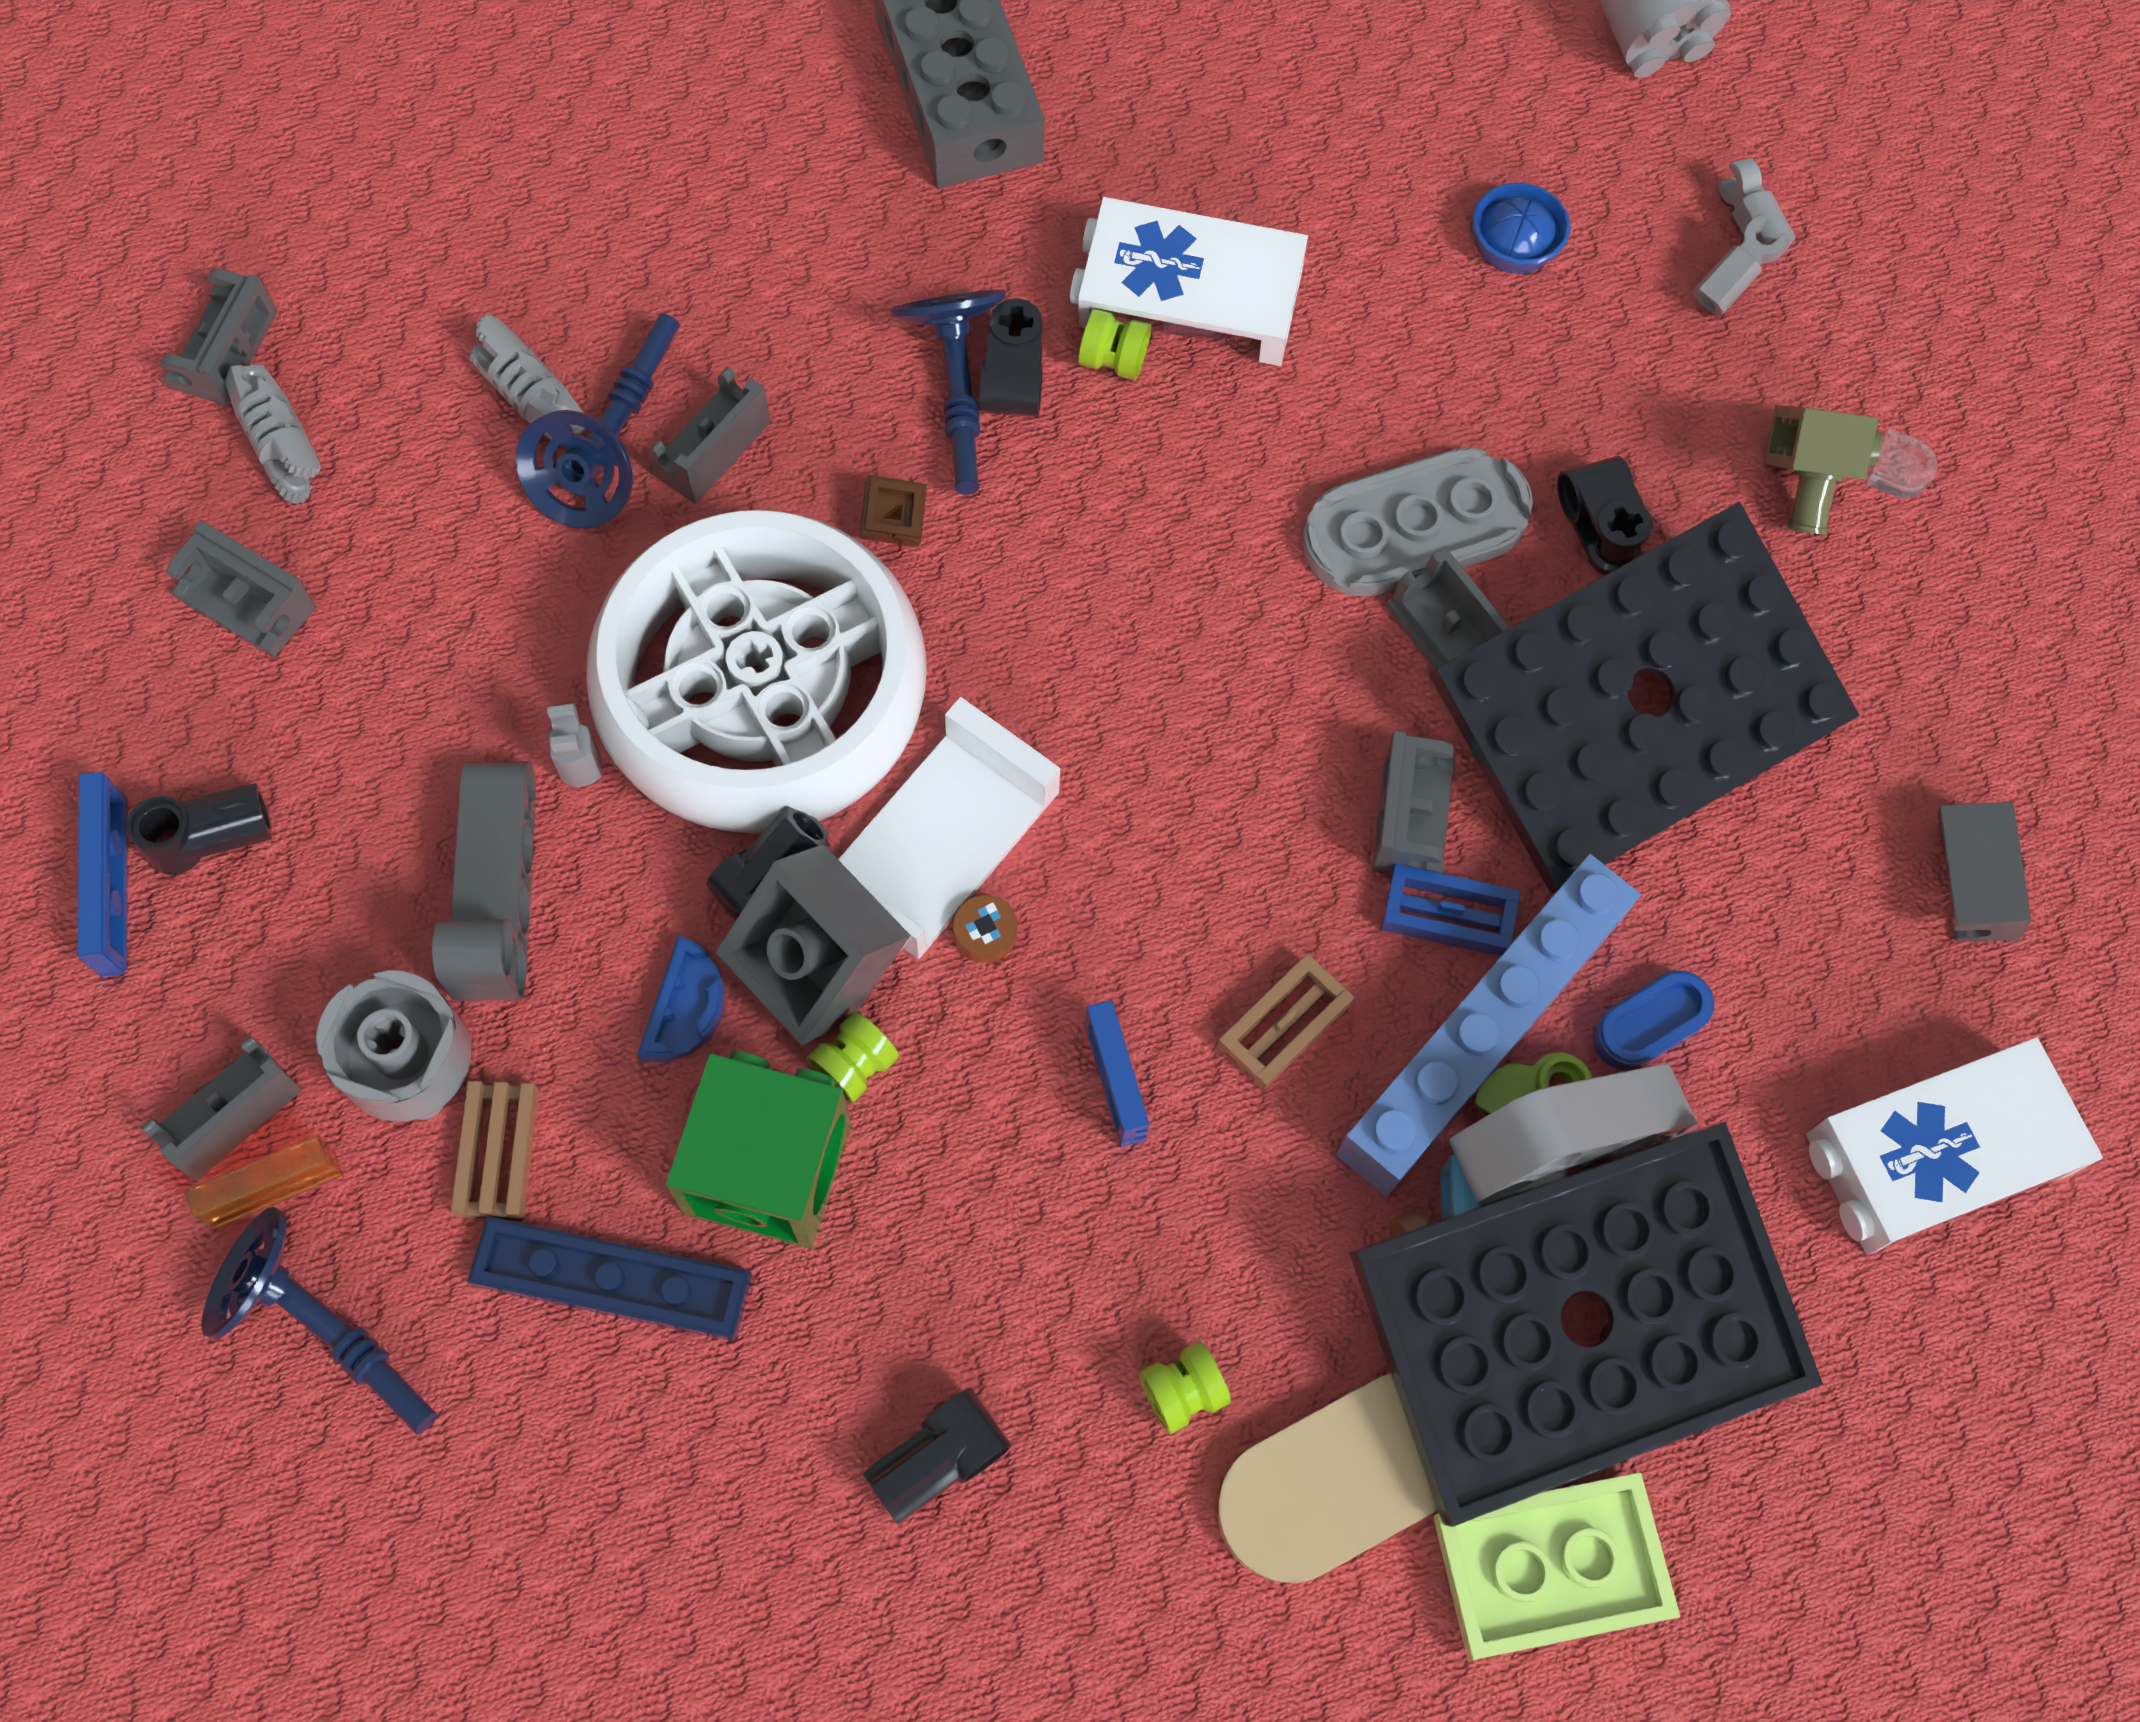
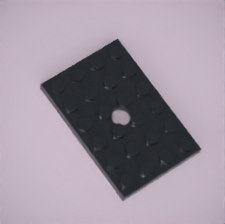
(1555, 713)
(1479, 1337)

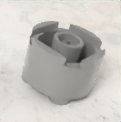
(1664, 30)
(400, 1013)

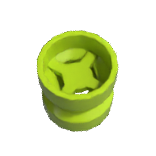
(1114, 344)
(854, 1055)
(1184, 1387)

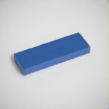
(102, 875)

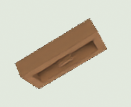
(1248, 1059)
(500, 1095)

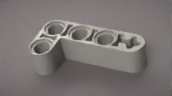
(1571, 1128)

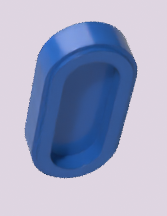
(1653, 1020)

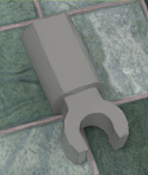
(1751, 200)
(1738, 268)
(573, 747)

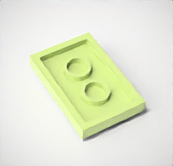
(1557, 1568)

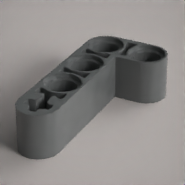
(486, 941)

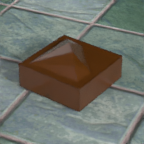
(893, 511)

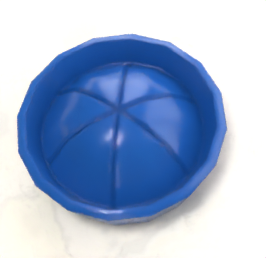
(1520, 227)

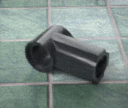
(203, 825)
(742, 873)
(952, 1447)

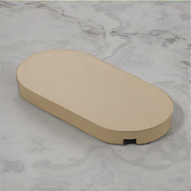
(1325, 1488)

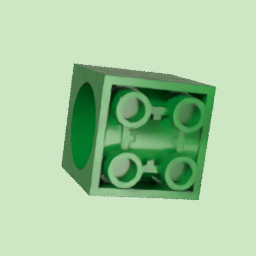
(760, 1148)

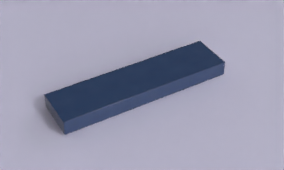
(610, 1278)

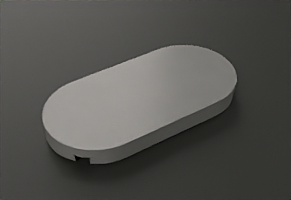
(1393, 521)

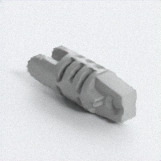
(519, 373)
(273, 431)

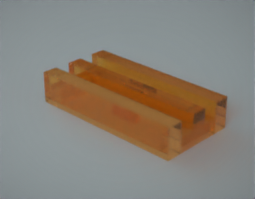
(264, 1183)

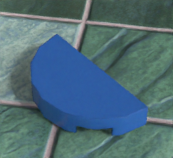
(686, 1005)

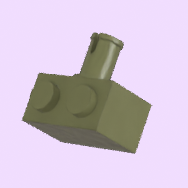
(1821, 451)

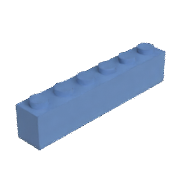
(1487, 1026)

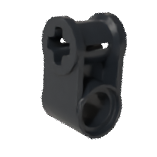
(1013, 360)
(1605, 512)

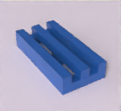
(1448, 933)
(1116, 1073)

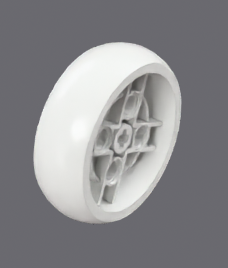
(715, 575)

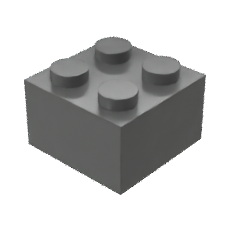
(812, 943)

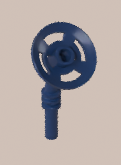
(951, 322)
(589, 454)
(260, 1278)

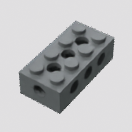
(971, 128)

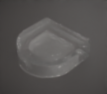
(1903, 466)

